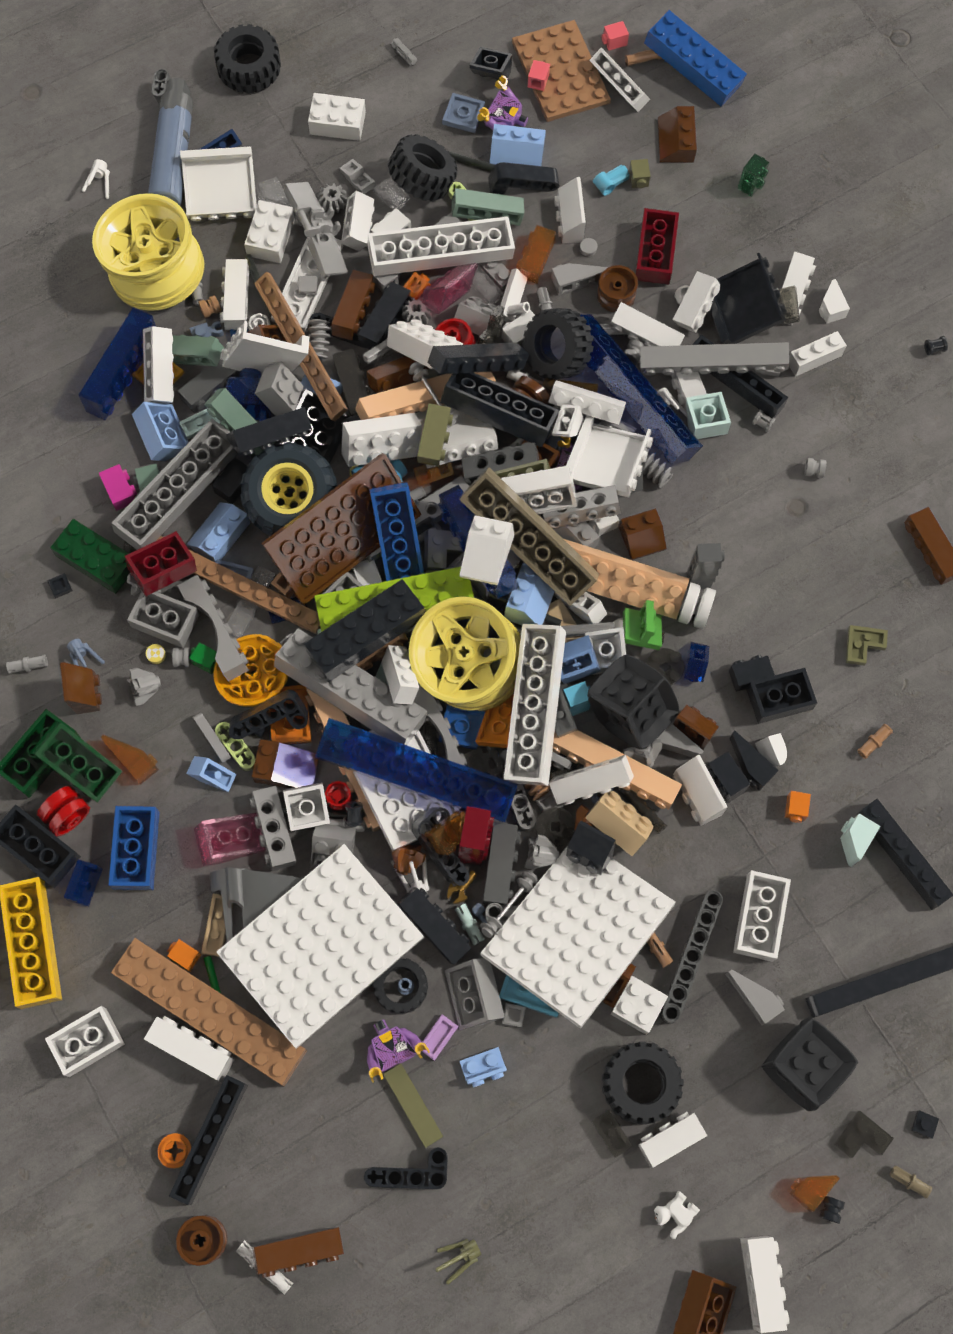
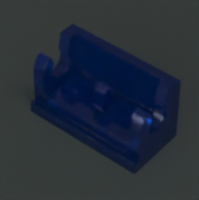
(83, 883)

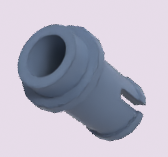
(405, 991)

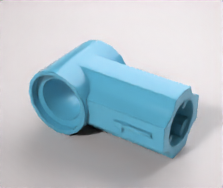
(608, 181)

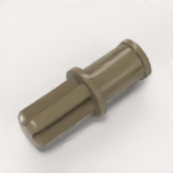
(910, 1181)

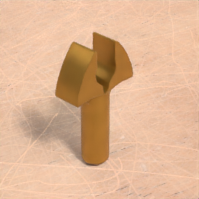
(454, 889)

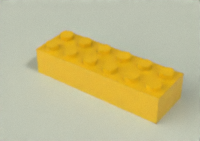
(30, 943)

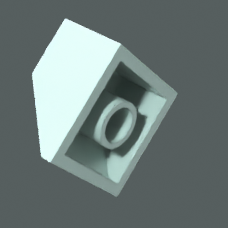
(707, 415)
(857, 837)

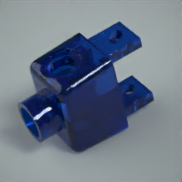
(244, 389)

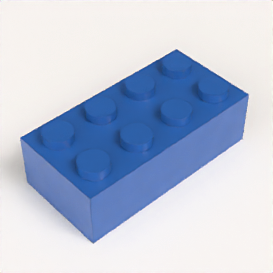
(134, 848)

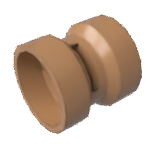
(209, 306)

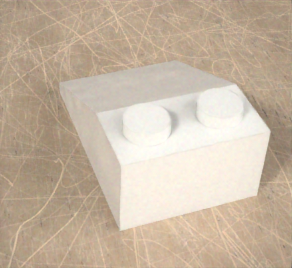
(486, 550)

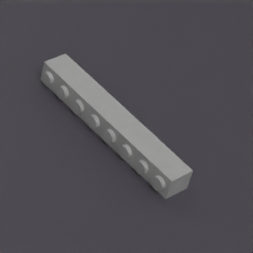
(715, 358)

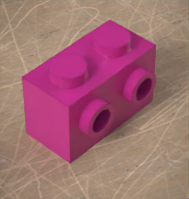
(117, 486)

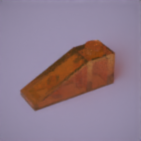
(133, 759)

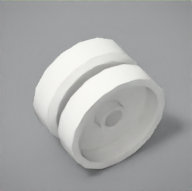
(695, 605)

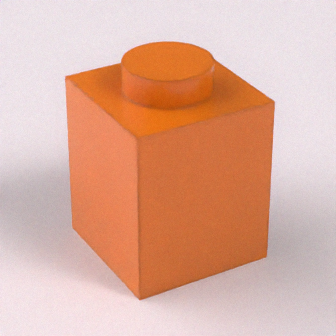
(797, 806)
(183, 954)

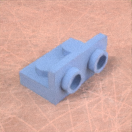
(483, 1066)

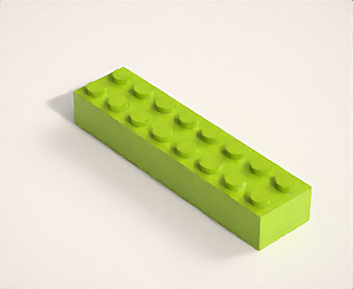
(427, 587)

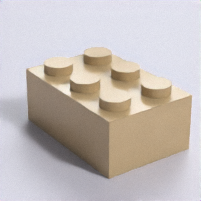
(620, 822)

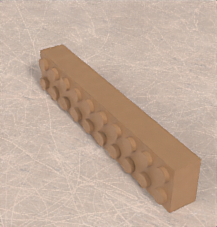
(209, 1011)

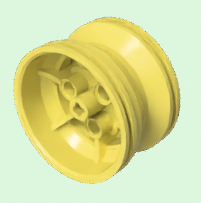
(141, 255)
(467, 654)

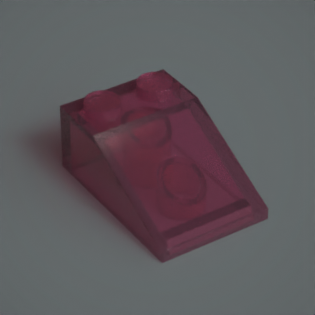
(228, 838)

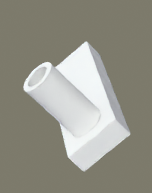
(513, 295)

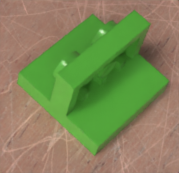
(643, 627)

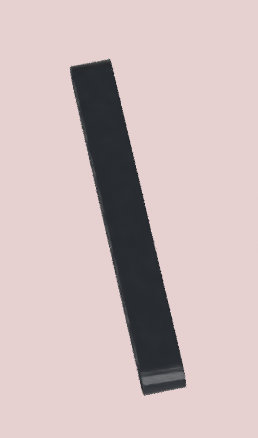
(880, 982)

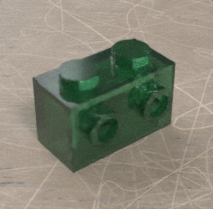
(753, 175)

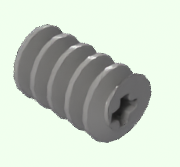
(318, 335)
(656, 471)

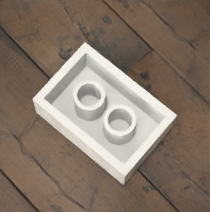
(336, 116)
(269, 231)
(84, 1041)

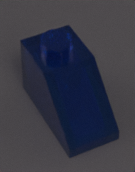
(697, 662)

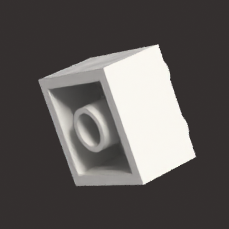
(639, 1005)

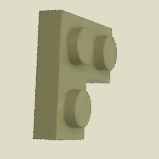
(862, 638)

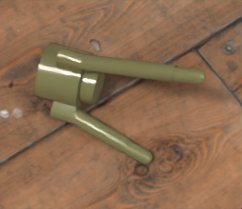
(469, 1252)

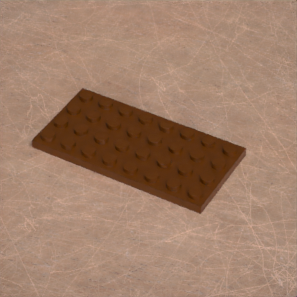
(332, 532)

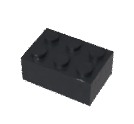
(781, 695)

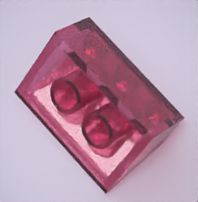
(449, 288)

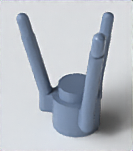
(78, 651)

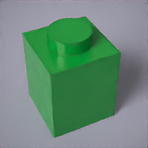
(203, 657)

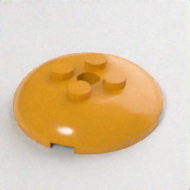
(264, 683)

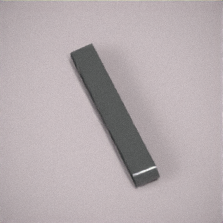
(698, 949)

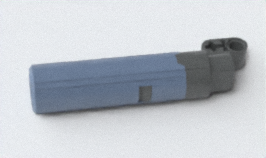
(171, 135)

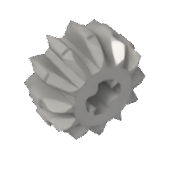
(332, 197)
(416, 311)

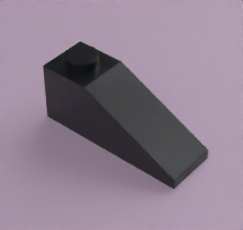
(753, 764)

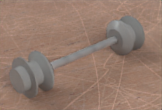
(420, 374)
(493, 924)

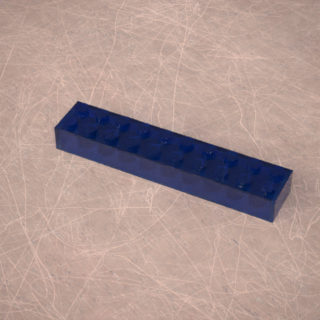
(641, 398)
(414, 770)

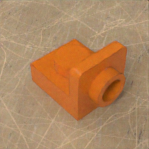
(417, 284)

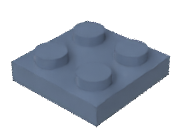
(463, 112)

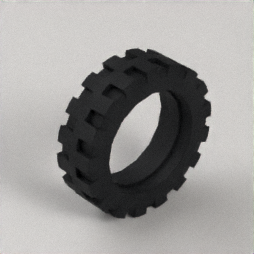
(416, 1001)

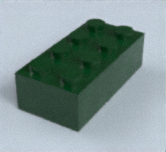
(92, 555)
(76, 761)
(22, 767)

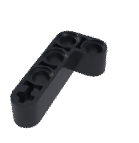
(523, 177)
(243, 725)
(454, 862)
(407, 1172)

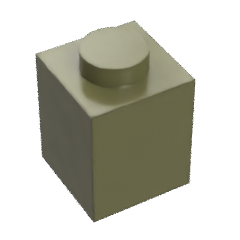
(639, 173)

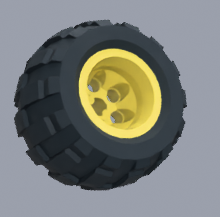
(267, 472)

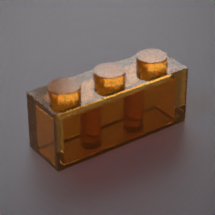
(536, 253)

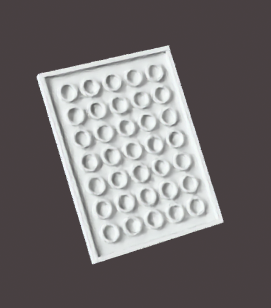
(577, 934)
(320, 945)

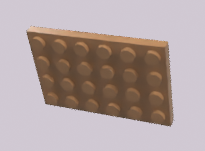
(572, 80)

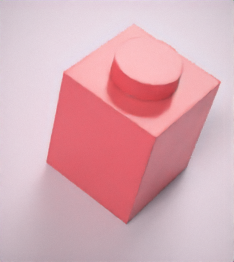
(615, 35)
(538, 75)

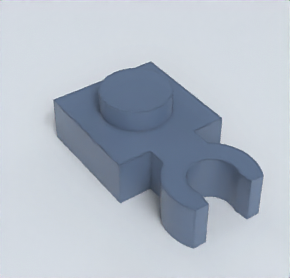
(204, 331)

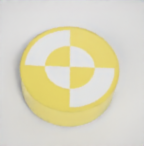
(155, 654)

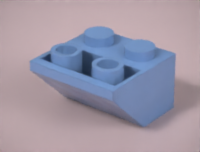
(578, 660)

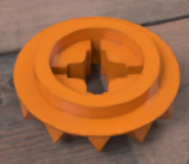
(168, 1143)

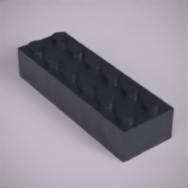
(500, 407)
(365, 630)

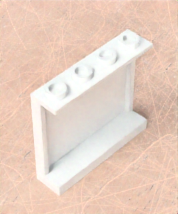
(219, 183)
(259, 352)
(466, 437)
(608, 457)

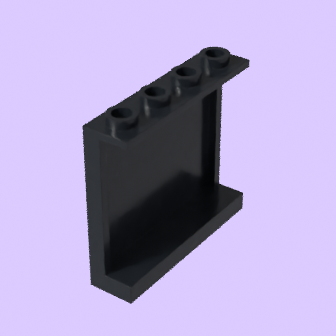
(747, 302)

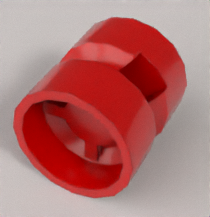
(338, 795)

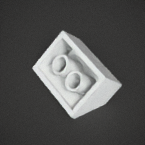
(570, 212)
(700, 791)

